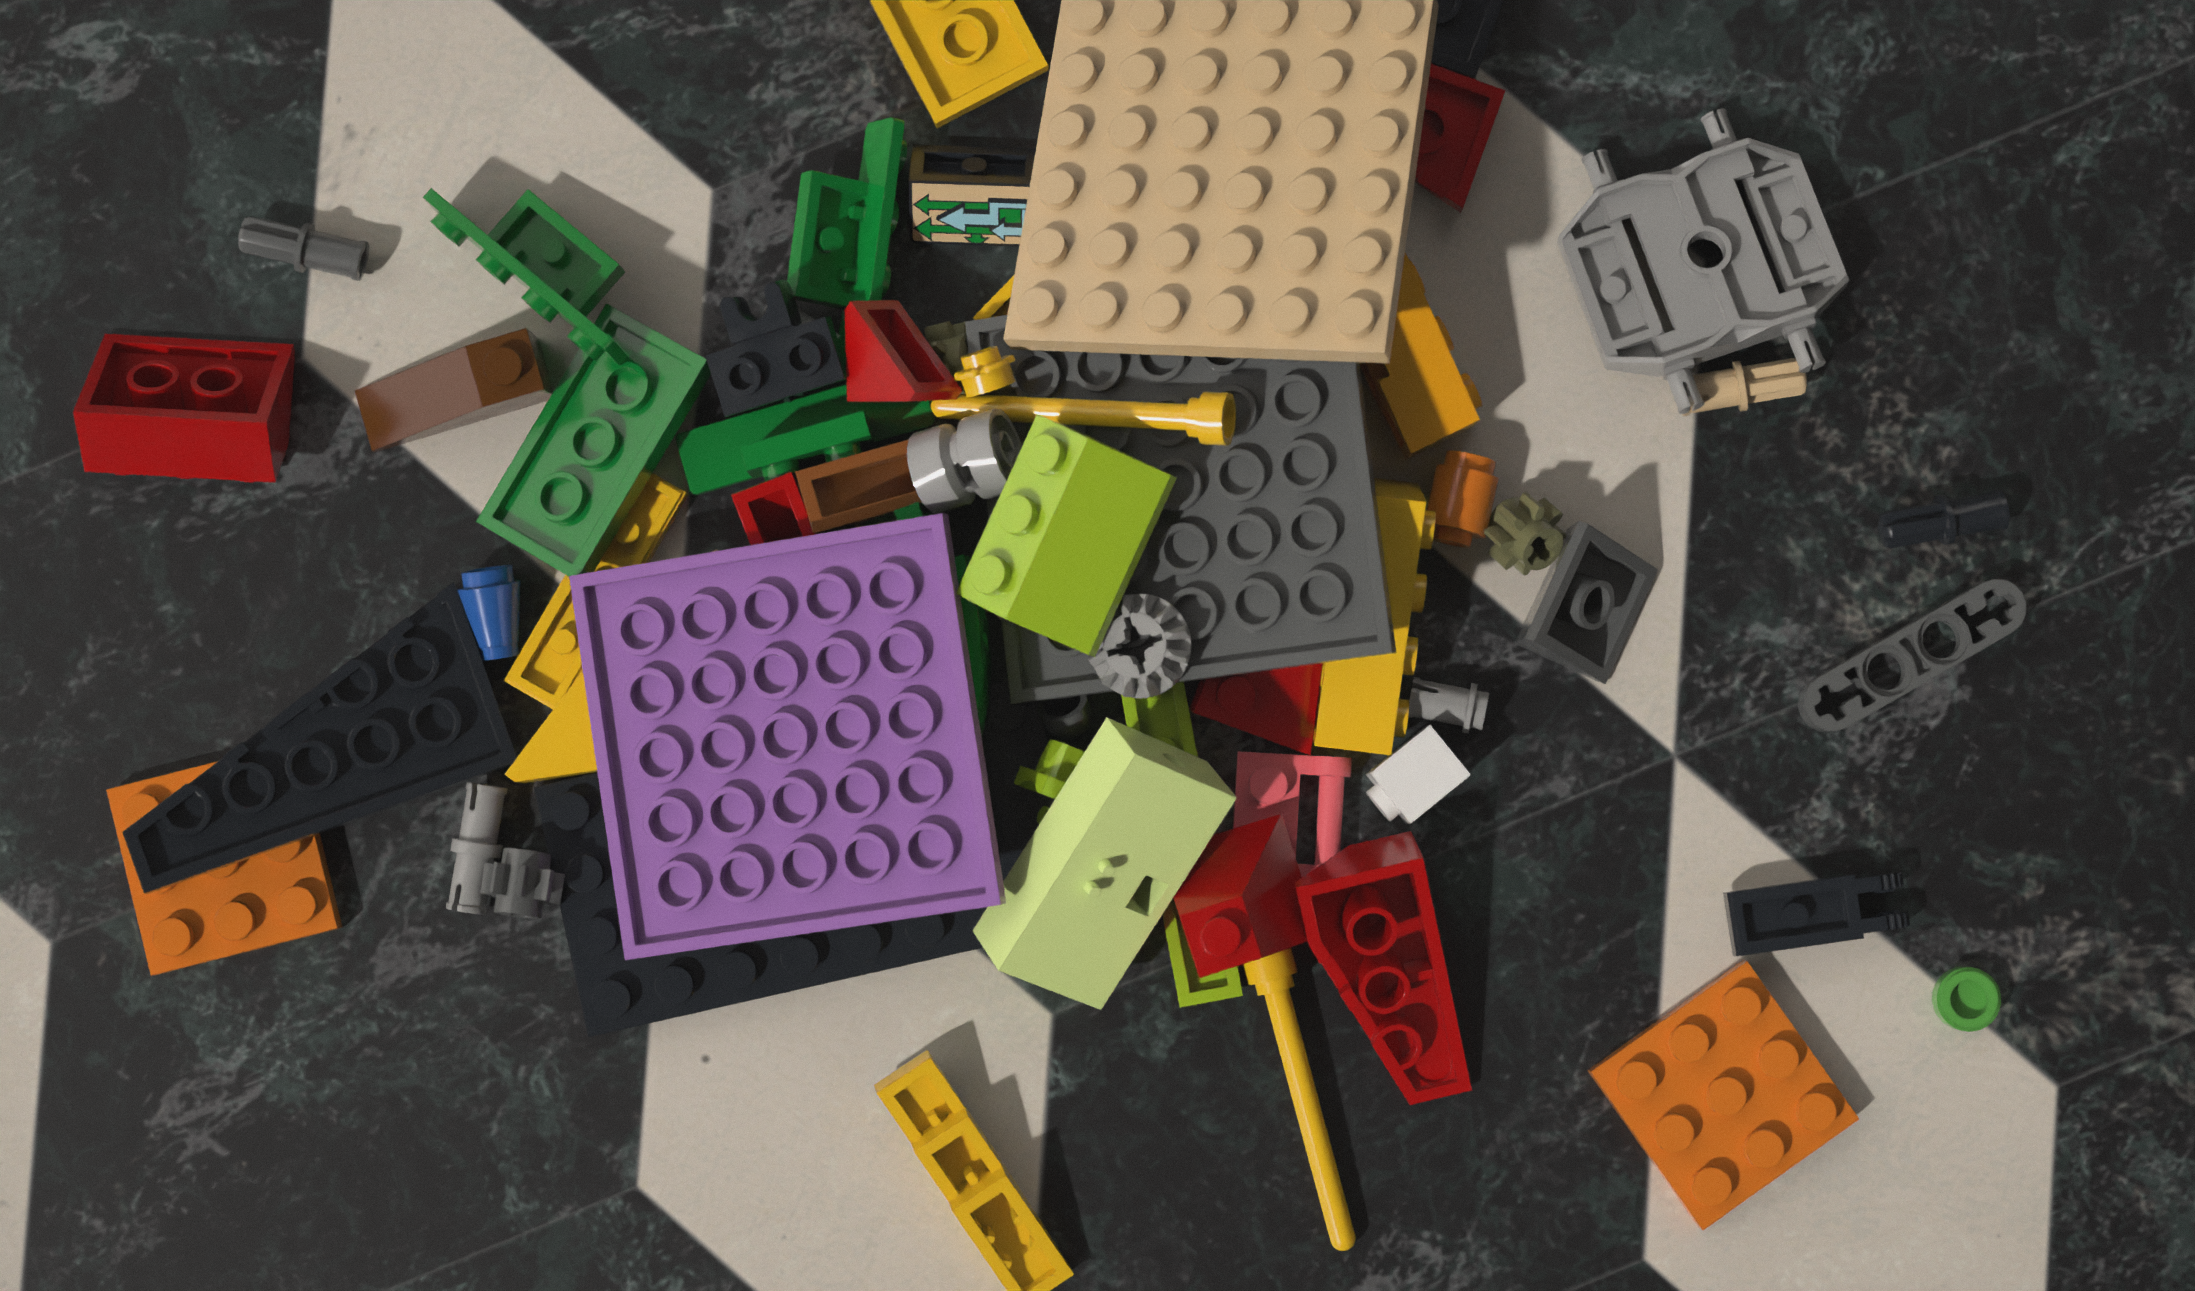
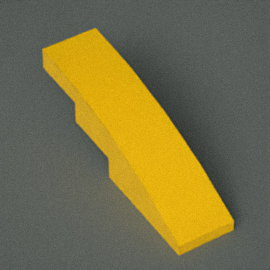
(972, 1177)

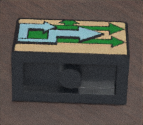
(968, 194)

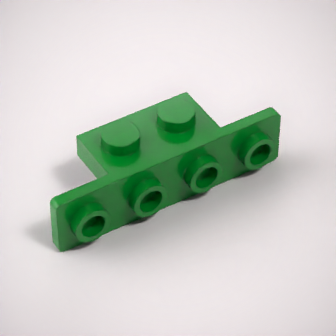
(847, 226)
(549, 258)
(792, 435)

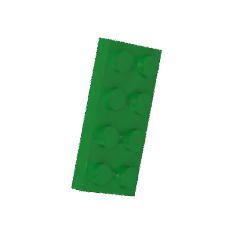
(595, 446)

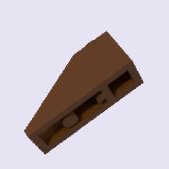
(456, 390)

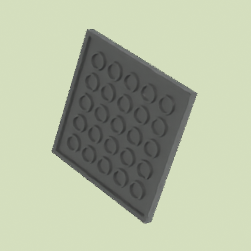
(1260, 540)

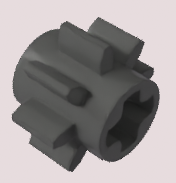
(522, 883)

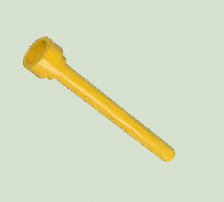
(1208, 417)
(1273, 979)

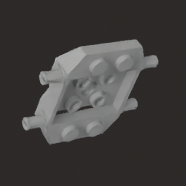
(1712, 307)

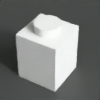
(1415, 776)

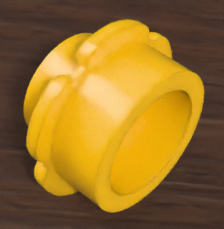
(985, 371)

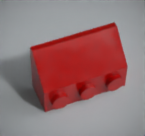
(186, 408)

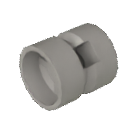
(958, 463)

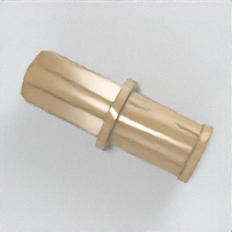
(1749, 384)

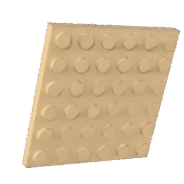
(1224, 179)

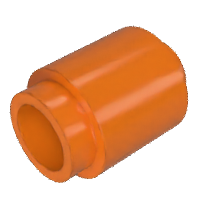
(1462, 498)

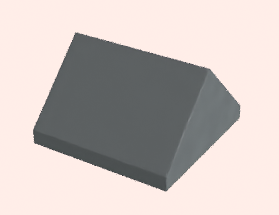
(1587, 603)

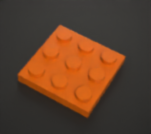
(229, 909)
(1723, 1094)

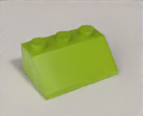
(1065, 535)

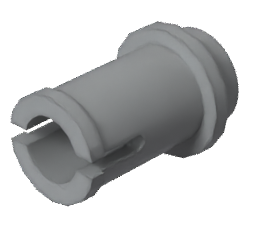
(1448, 704)

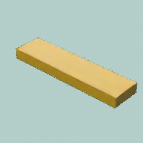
(552, 652)

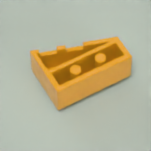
(1421, 386)

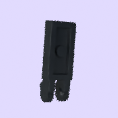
(1807, 913)

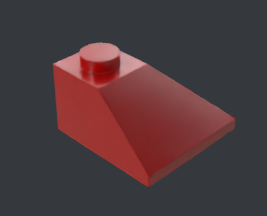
(1242, 897)

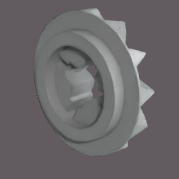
(1164, 660)

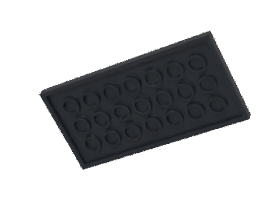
(662, 987)

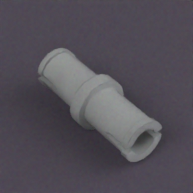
(476, 846)

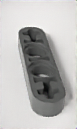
(1908, 649)

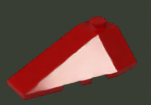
(1381, 945)

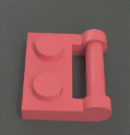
(1271, 786)

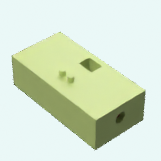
(1104, 864)

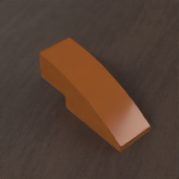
(857, 488)

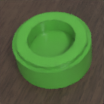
(1966, 999)

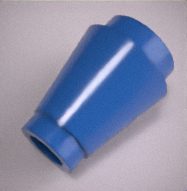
(492, 609)

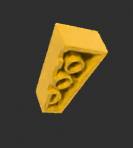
(1361, 695)

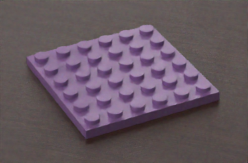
(787, 738)

